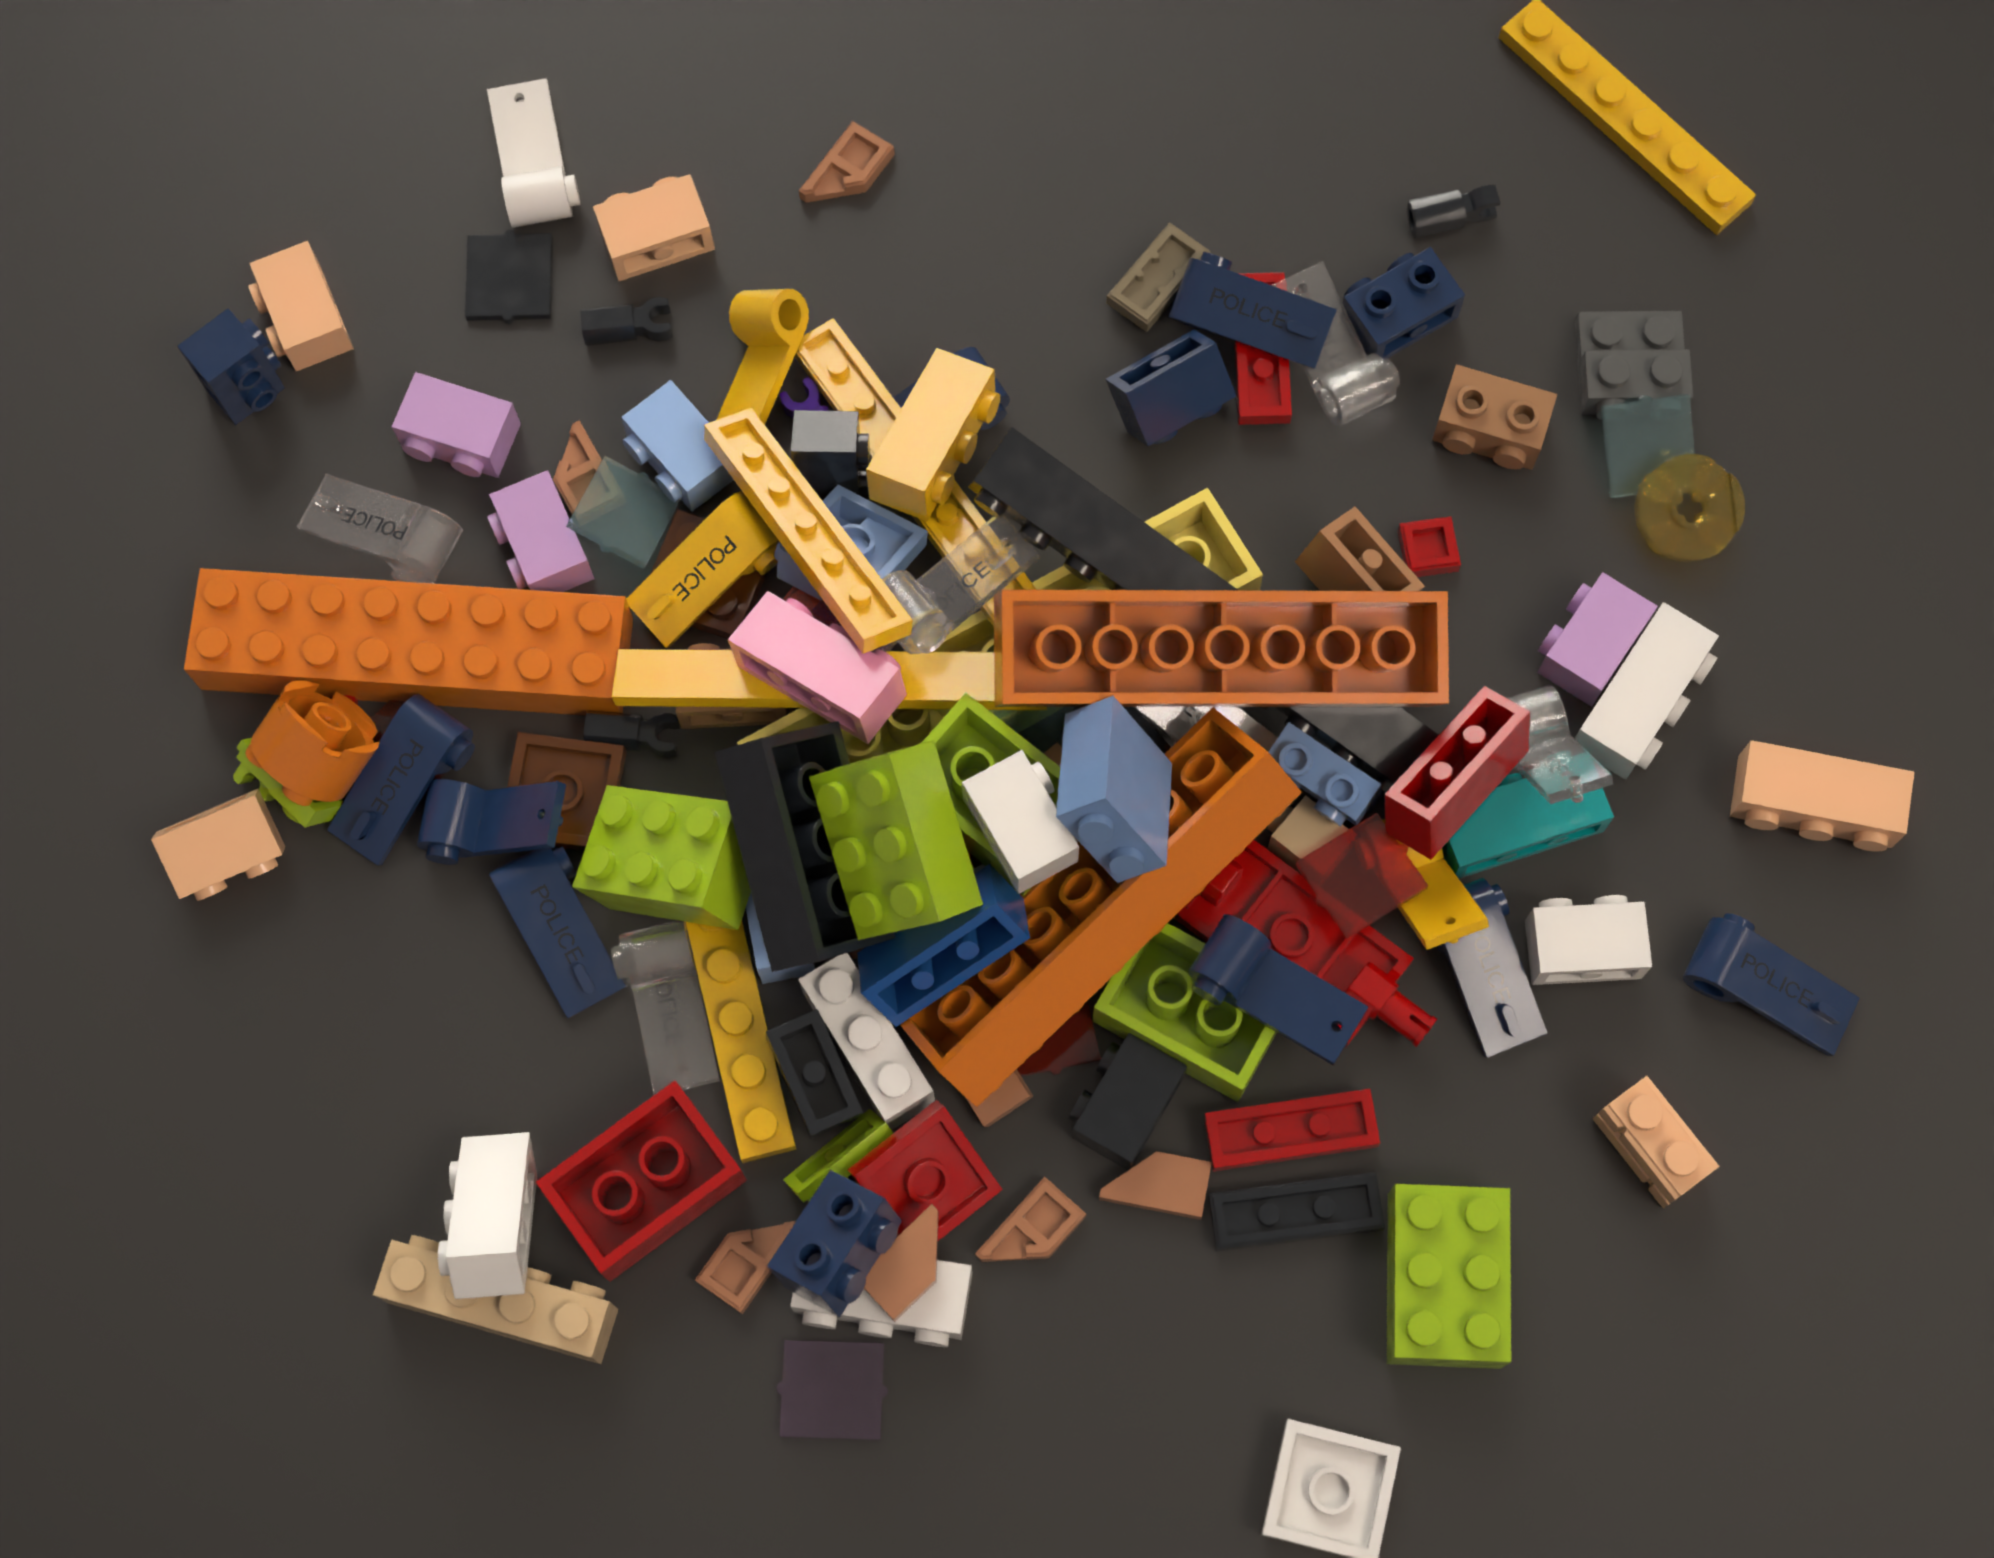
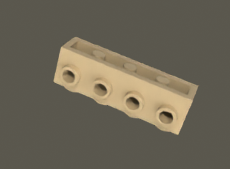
(545, 1316)

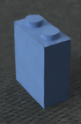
(1114, 789)

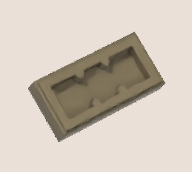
(1155, 277)

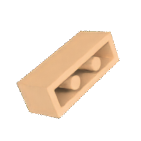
(1822, 796)

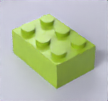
(967, 744)
(896, 841)
(665, 858)
(1157, 1004)
(1448, 1276)

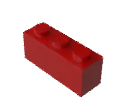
(1457, 772)

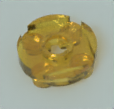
(1707, 483)

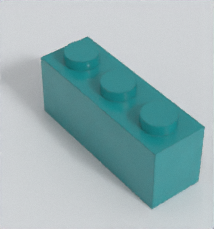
(1521, 823)

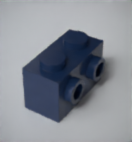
(1403, 303)
(234, 365)
(1171, 388)
(835, 1243)

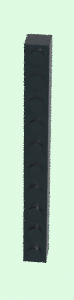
(1127, 554)

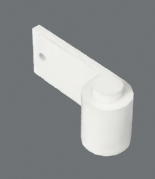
(531, 155)

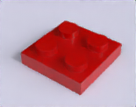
(928, 1165)

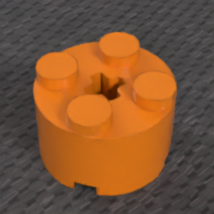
(313, 743)

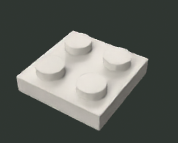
(1331, 1491)

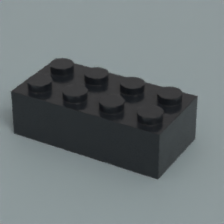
(786, 844)

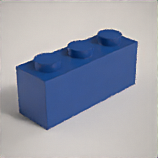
(937, 957)

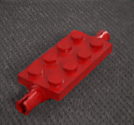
(1284, 909)

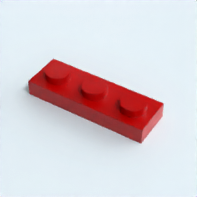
(1262, 378)
(1291, 1130)

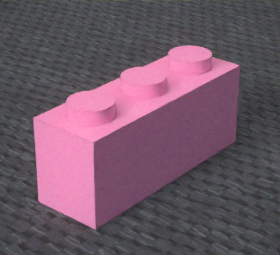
(818, 666)

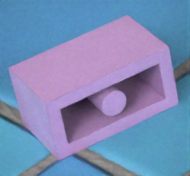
(456, 426)
(535, 525)
(1595, 639)

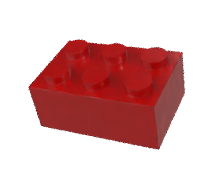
(641, 1181)

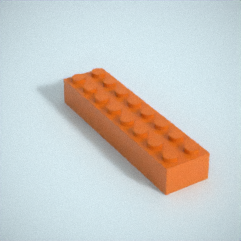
(407, 640)
(1221, 648)
(1091, 926)

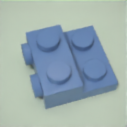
(879, 534)
(1337, 785)

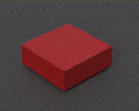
(1429, 546)

